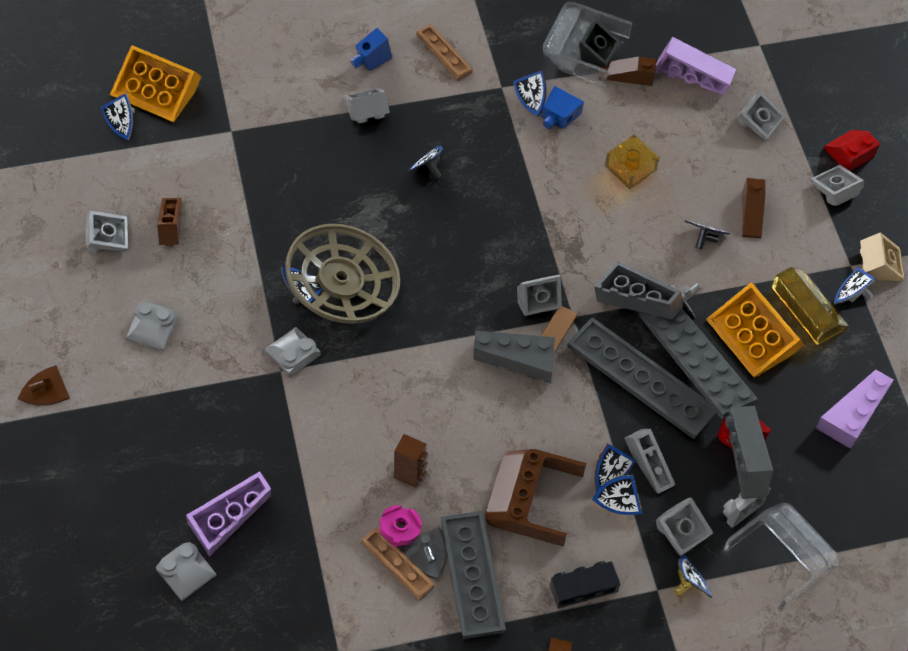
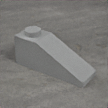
(650, 459)

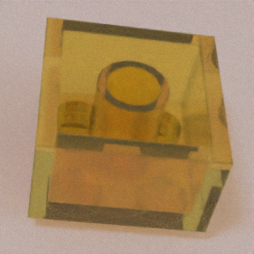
(631, 161)

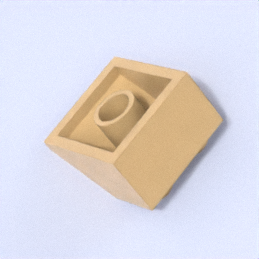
(881, 258)

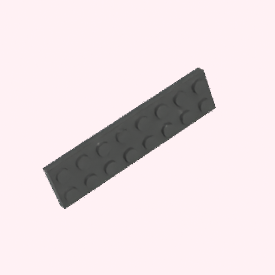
(701, 362)
(642, 378)

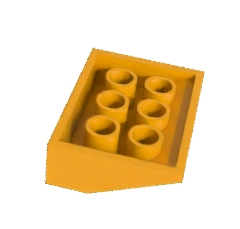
(155, 83)
(754, 331)

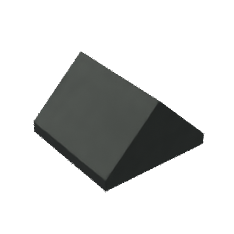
(598, 44)

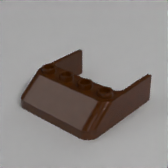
(516, 488)

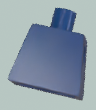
(372, 50)
(561, 109)

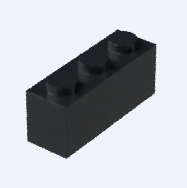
(584, 584)

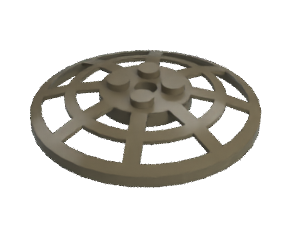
(347, 269)

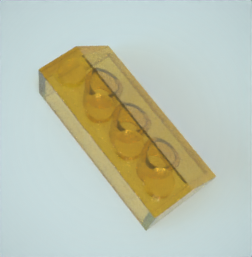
(808, 304)

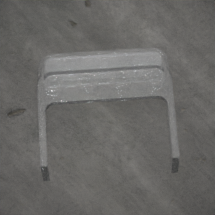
(566, 33)
(799, 539)

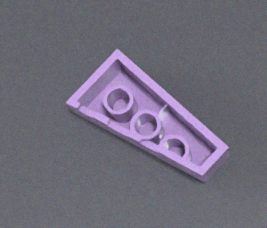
(694, 66)
(851, 414)
(226, 513)

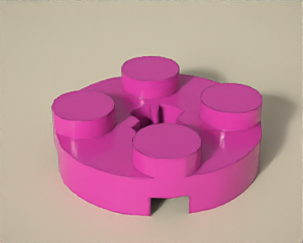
(396, 535)

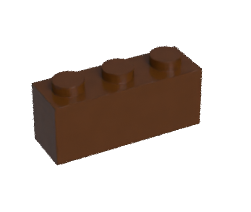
(410, 461)

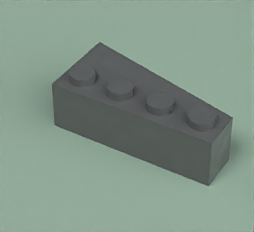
(638, 292)
(516, 352)
(749, 451)

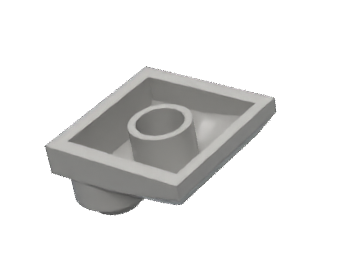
(760, 115)
(838, 185)
(106, 232)
(152, 325)
(293, 351)
(740, 508)
(684, 526)
(185, 570)

